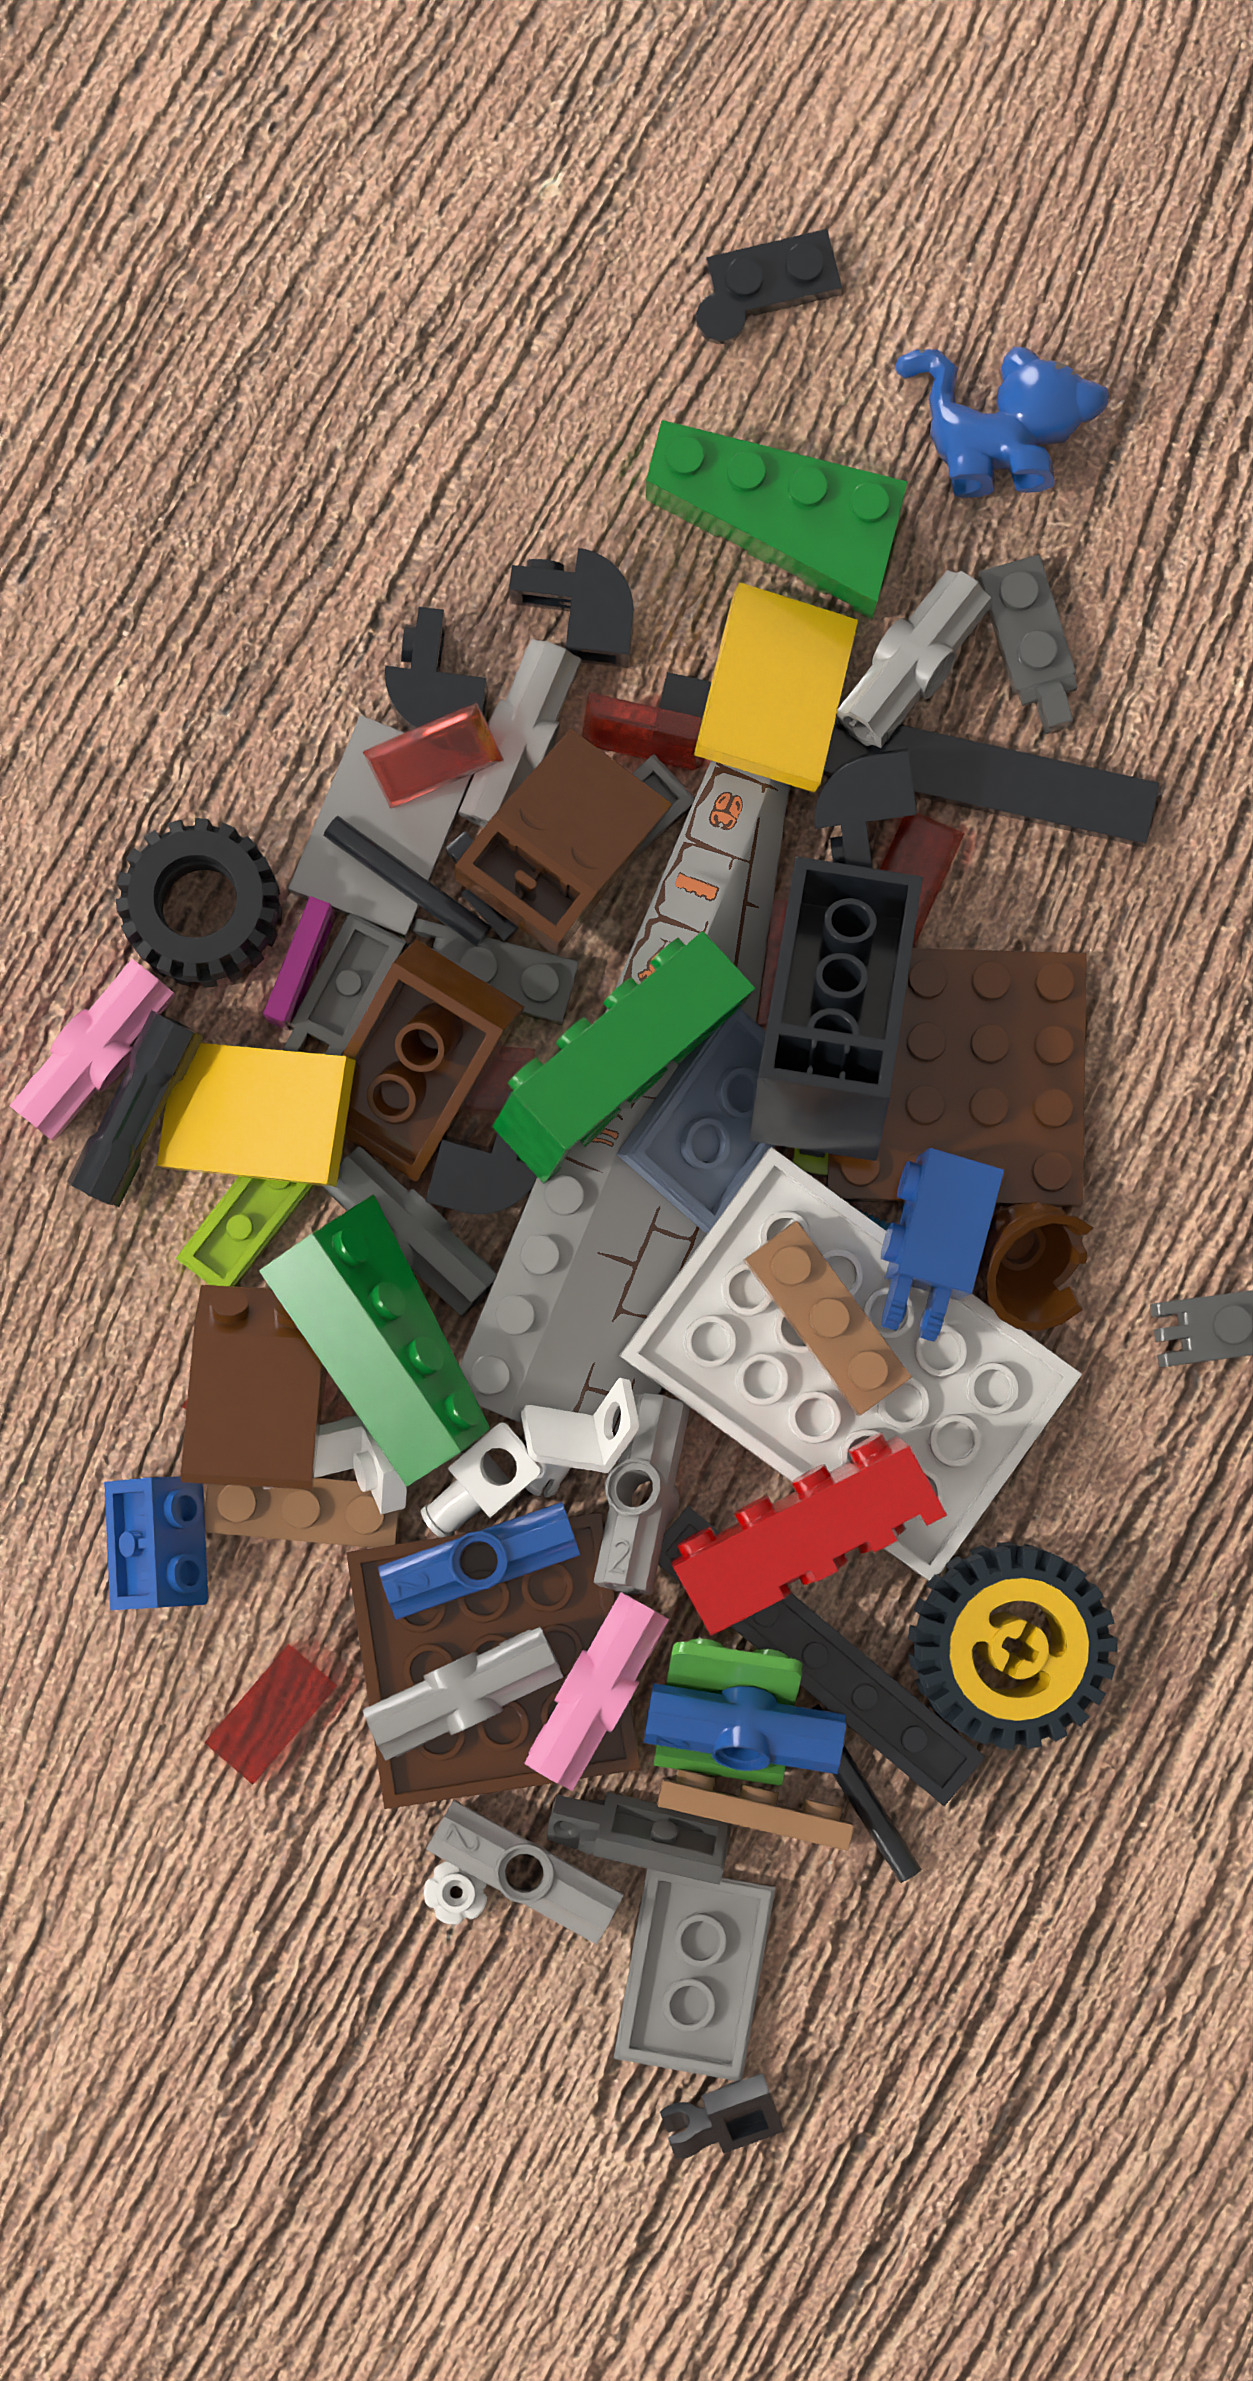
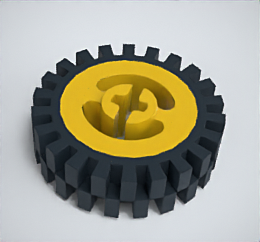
(1064, 1672)

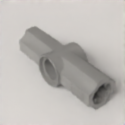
(914, 658)
(523, 727)
(636, 1534)
(462, 1693)
(562, 1895)

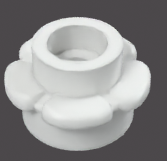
(447, 1908)

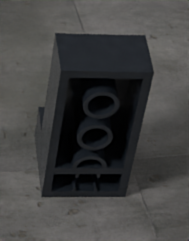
(836, 1009)

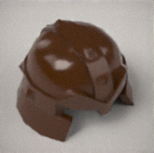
(1026, 1260)

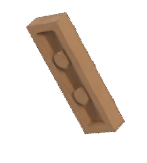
(827, 1318)
(327, 1514)
(756, 1809)

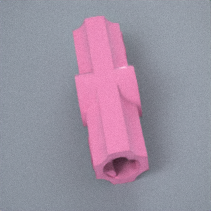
(91, 1050)
(596, 1691)

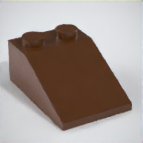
(422, 1056)
(251, 1393)

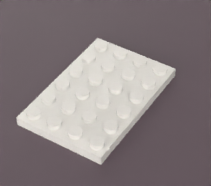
(740, 1364)

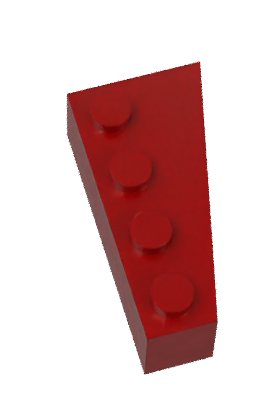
(805, 1532)

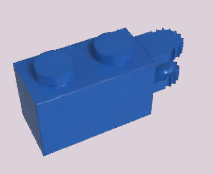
(938, 1235)

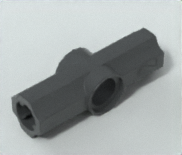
(421, 1231)

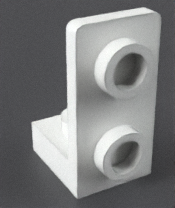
(349, 1446)

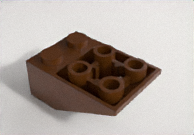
(561, 841)

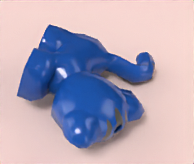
(1036, 406)

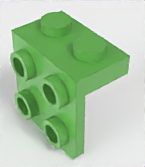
(712, 1668)

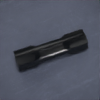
(115, 1150)

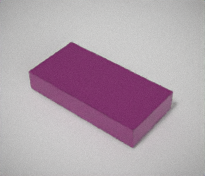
(300, 963)

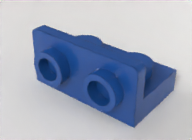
(155, 1543)

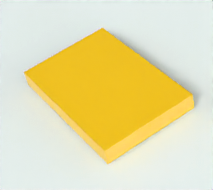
(776, 687)
(259, 1115)

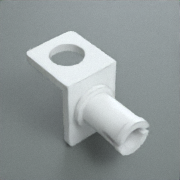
(576, 1439)
(480, 1483)

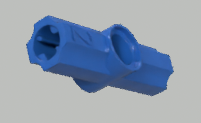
(437, 1572)
(745, 1728)

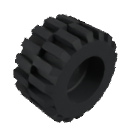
(180, 853)

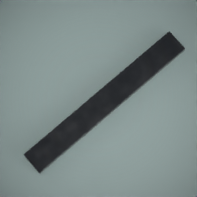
(987, 776)

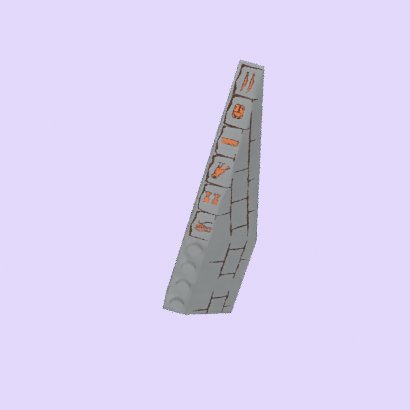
(597, 1236)

